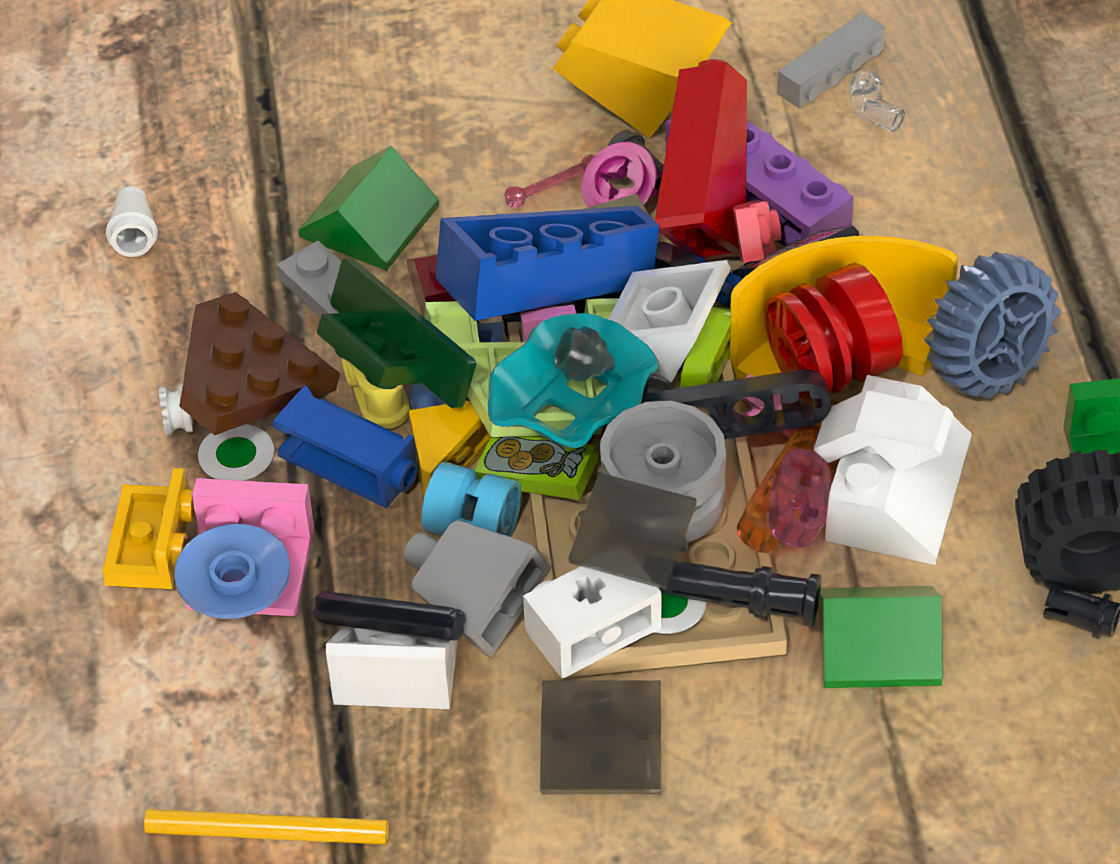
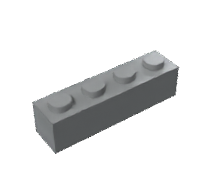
(830, 60)

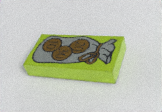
(539, 465)

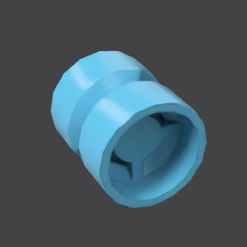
(459, 495)

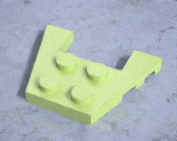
(463, 330)

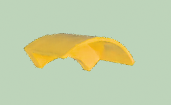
(905, 268)

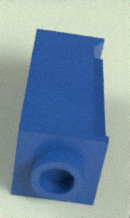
(346, 448)

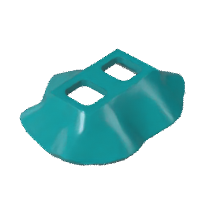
(529, 381)

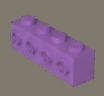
(789, 183)

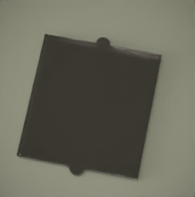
(632, 530)

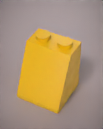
(633, 54)

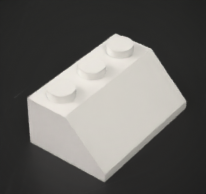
(896, 511)

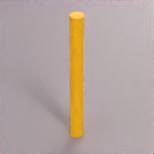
(266, 826)

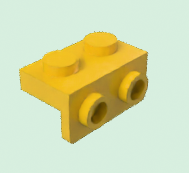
(149, 534)

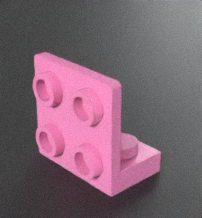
(273, 506)

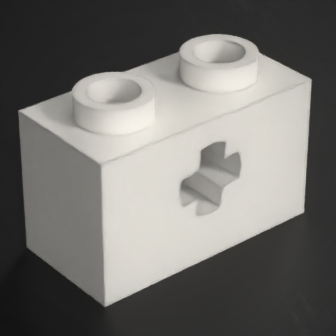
(588, 617)

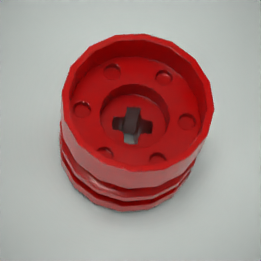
(835, 328)

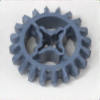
(992, 325)

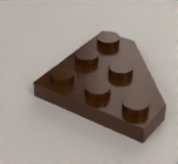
(245, 366)

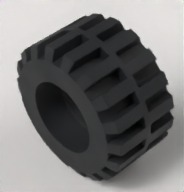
(1073, 522)

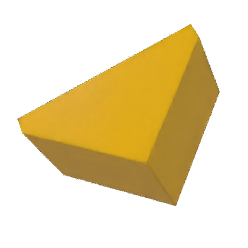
(446, 436)

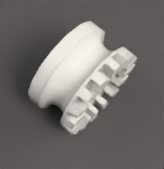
(174, 416)

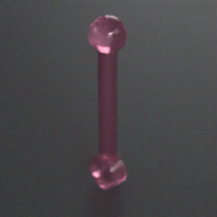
(516, 196)

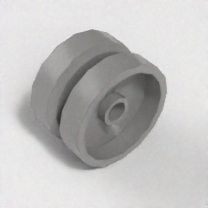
(670, 450)

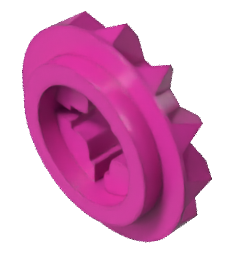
(617, 162)

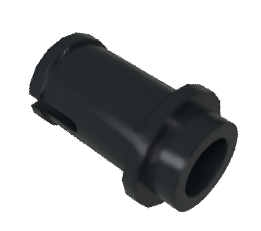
(1083, 610)

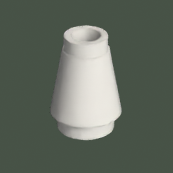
(131, 223)

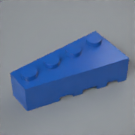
(542, 257)

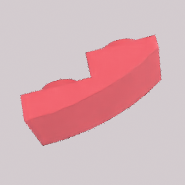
(756, 230)

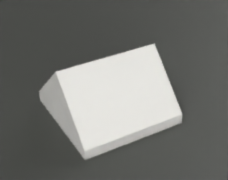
(670, 309)
(390, 669)

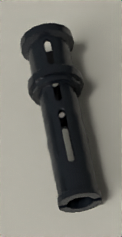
(758, 591)

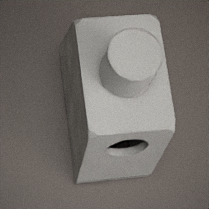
(478, 574)

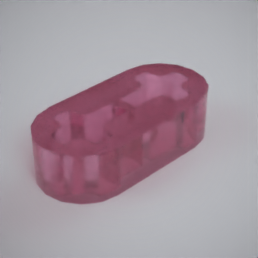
(810, 500)

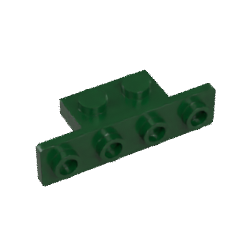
(392, 339)

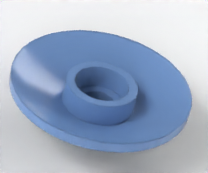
(231, 554)

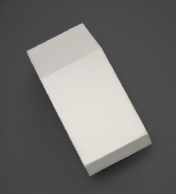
(894, 426)

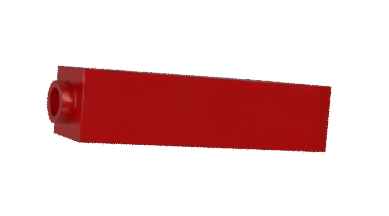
(705, 161)

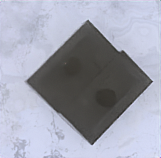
(600, 737)

